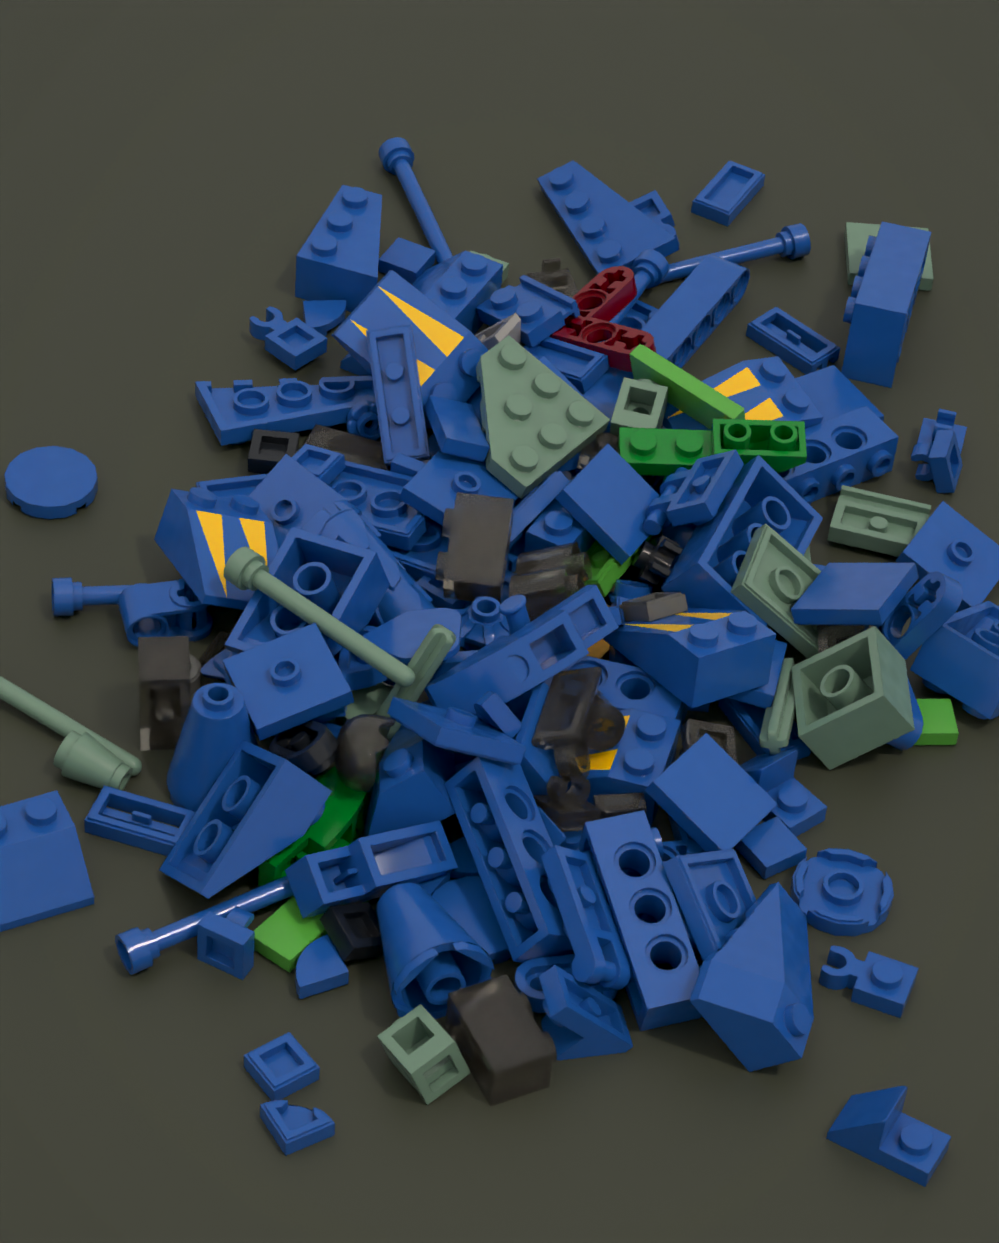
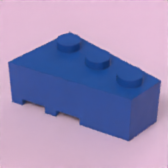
(342, 250)

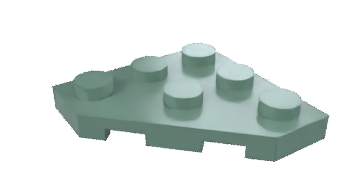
(530, 417)

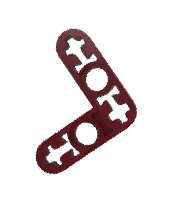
(608, 295)

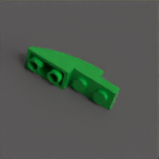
(664, 450)
(337, 827)

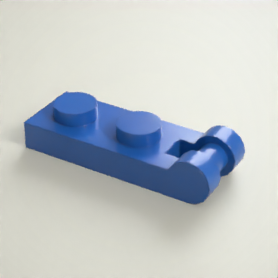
(586, 918)

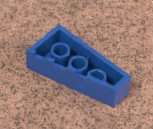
(883, 302)

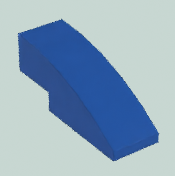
(370, 867)

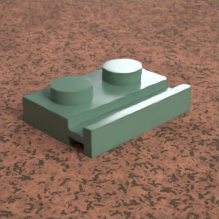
(876, 521)

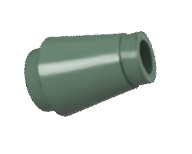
(90, 762)

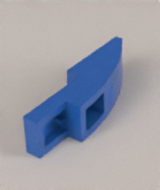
(527, 656)

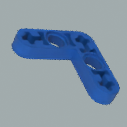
(929, 606)

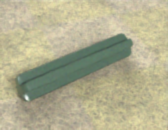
(424, 664)
(780, 716)

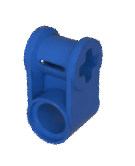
(163, 611)

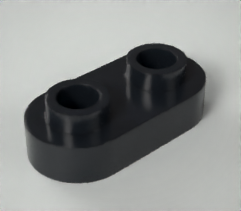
(306, 746)

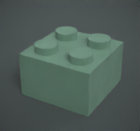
(852, 698)

